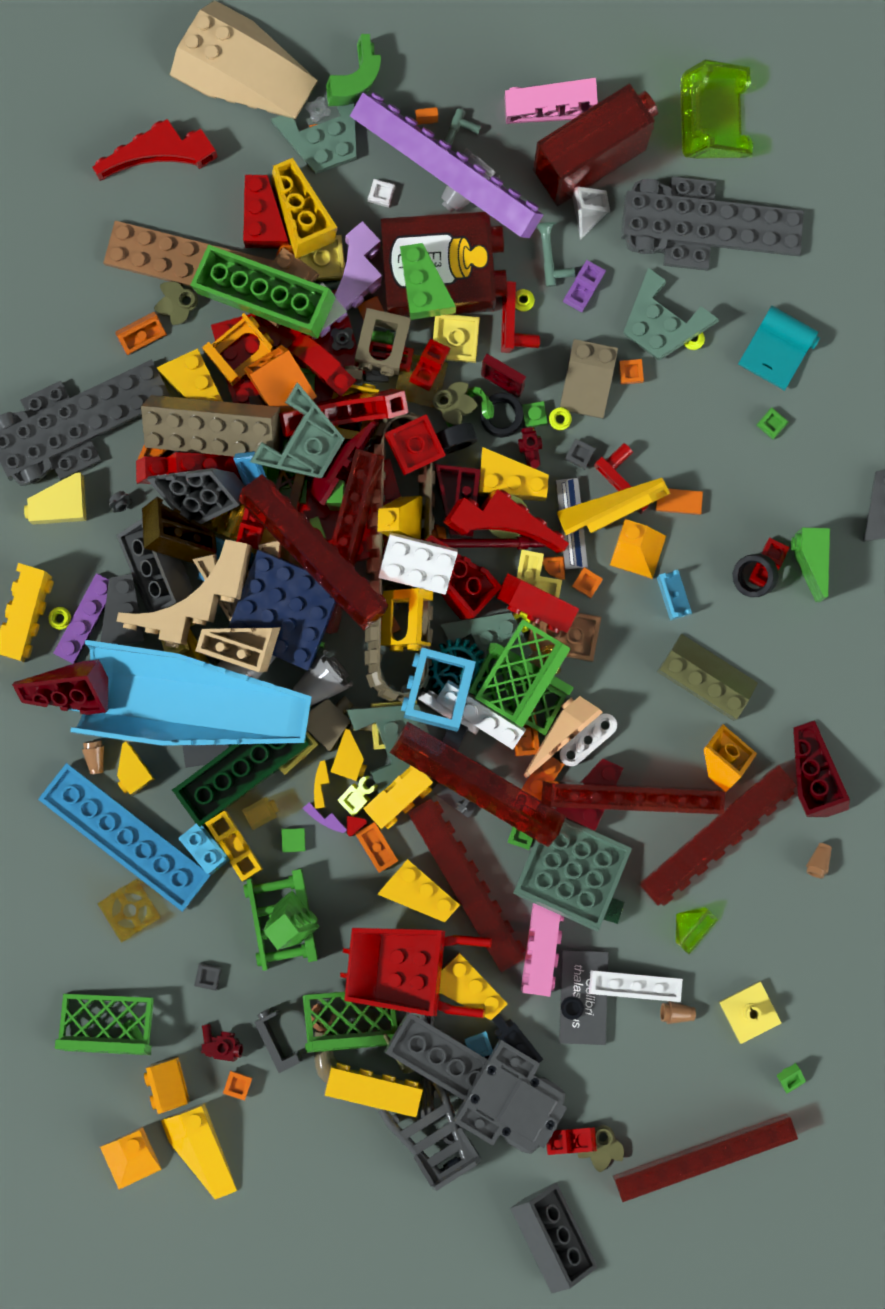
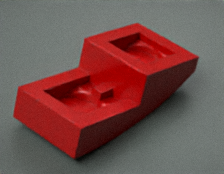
(429, 364)
(250, 530)
(774, 550)
(572, 1141)

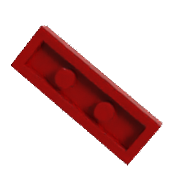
(509, 338)
(609, 466)

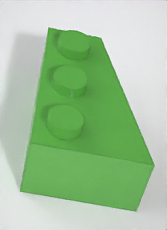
(424, 287)
(290, 922)

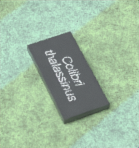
(575, 980)

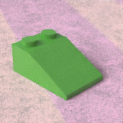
(812, 555)

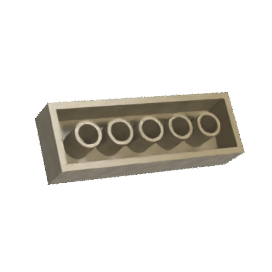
(209, 426)

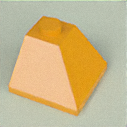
(638, 549)
(727, 758)
(130, 1158)

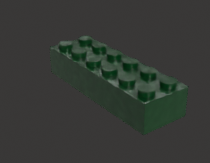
(233, 776)

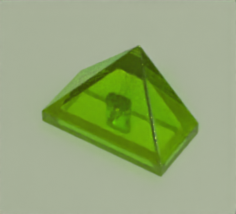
(692, 927)

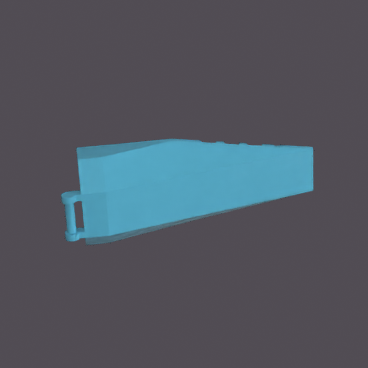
(188, 702)

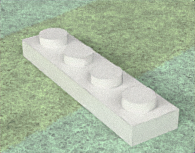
(483, 716)
(635, 986)

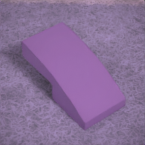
(584, 286)
(330, 821)

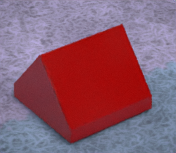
(354, 825)

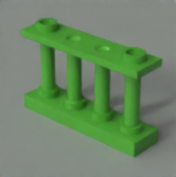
(296, 882)

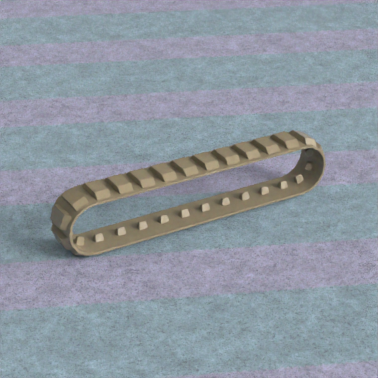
(375, 544)

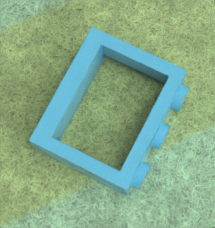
(414, 682)

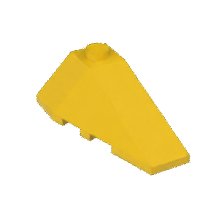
(197, 1144)

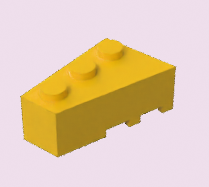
(511, 476)

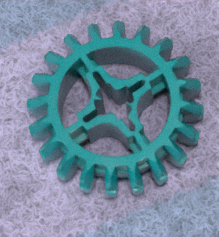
(451, 648)

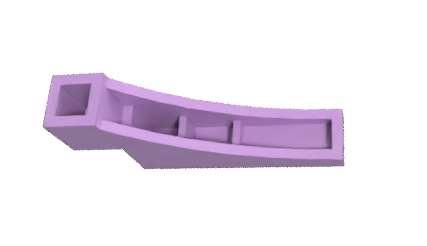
(359, 274)

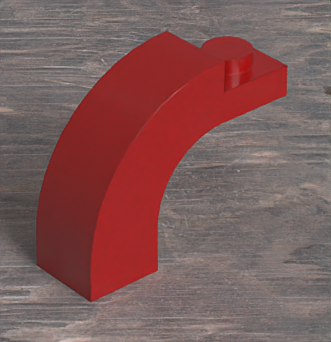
(321, 363)

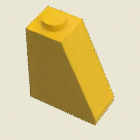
(401, 517)

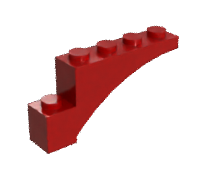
(158, 145)
(352, 408)
(182, 462)
(503, 514)

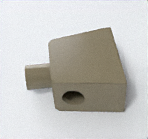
(329, 722)

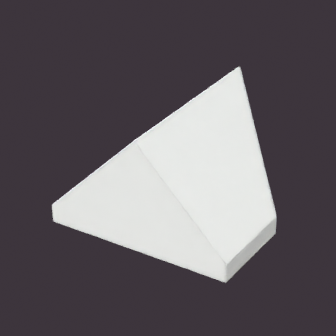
(589, 208)

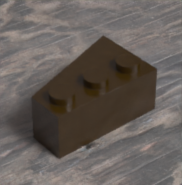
(173, 534)

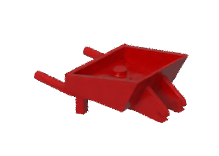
(402, 969)

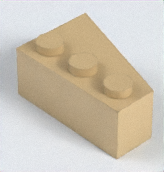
(240, 646)

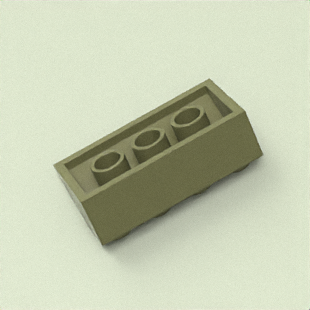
(708, 677)

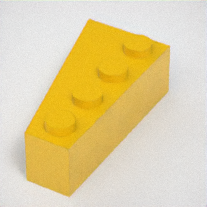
(302, 211)
(24, 612)
(374, 1090)

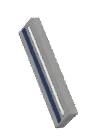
(569, 495)

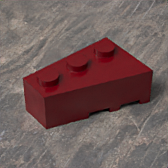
(454, 485)
(604, 773)

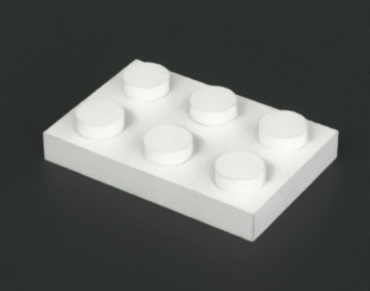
(417, 563)

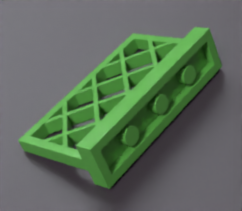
(538, 685)
(556, 686)
(346, 1040)
(110, 1044)

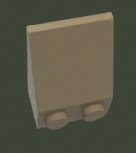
(588, 378)

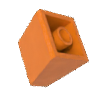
(276, 376)

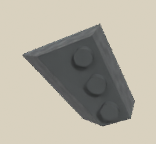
(199, 493)

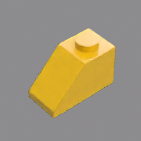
(349, 759)
(132, 771)

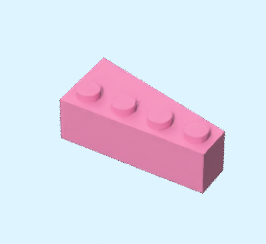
(550, 101)
(541, 952)

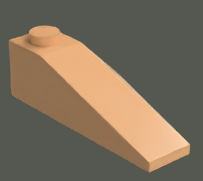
(570, 722)

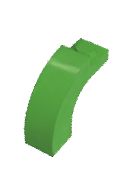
(348, 88)

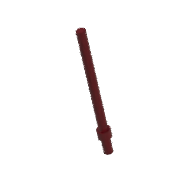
(520, 542)

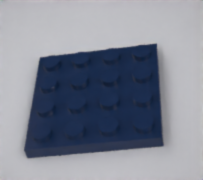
(288, 599)

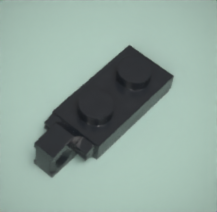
(512, 1035)

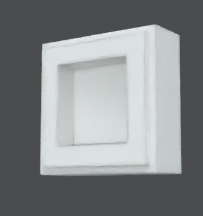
(381, 193)

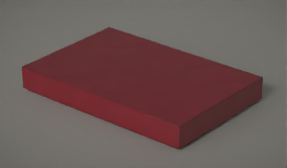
(503, 375)

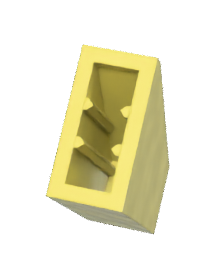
(58, 502)

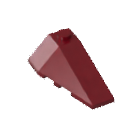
(340, 465)
(75, 686)
(817, 777)

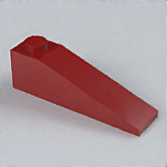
(468, 587)

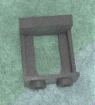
(281, 1062)

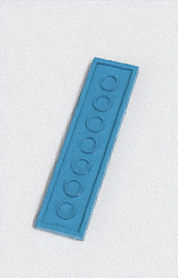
(124, 837)

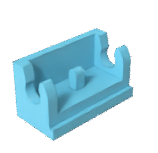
(674, 595)

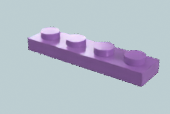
(83, 620)

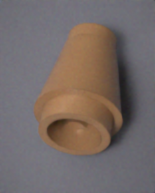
(94, 756)
(819, 861)
(676, 1013)

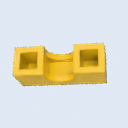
(234, 845)

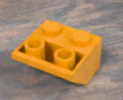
(166, 1085)

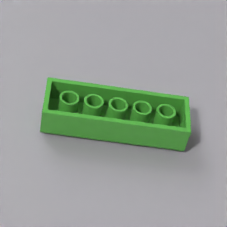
(263, 291)

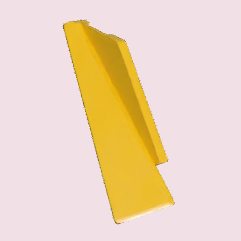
(612, 507)

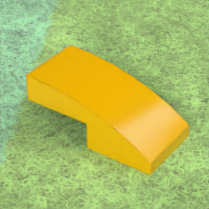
(321, 778)

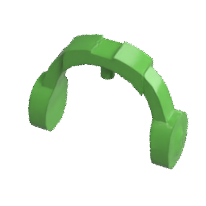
(487, 406)

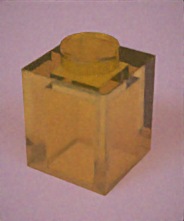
(261, 813)

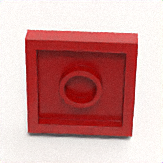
(415, 444)

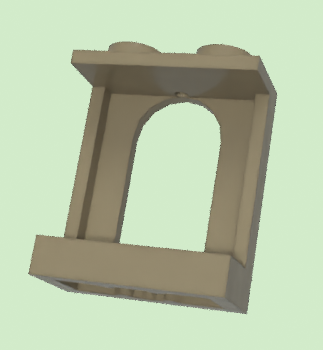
(384, 320)

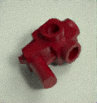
(530, 445)
(223, 1047)

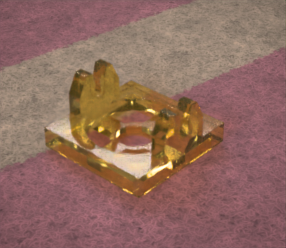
(151, 914)

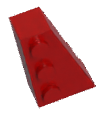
(261, 215)
(537, 604)

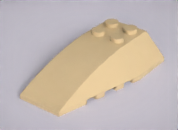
(240, 63)

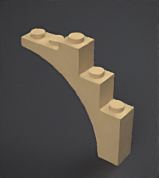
(225, 581)

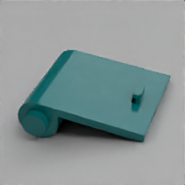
(780, 346)

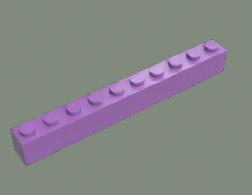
(447, 165)

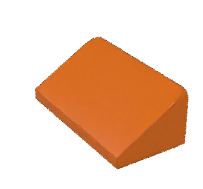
(140, 333)

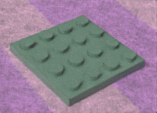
(574, 874)

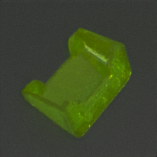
(714, 111)

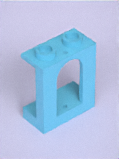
(204, 849)

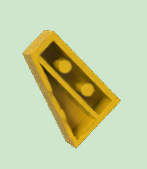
(190, 377)
(398, 797)
(417, 891)
(468, 987)

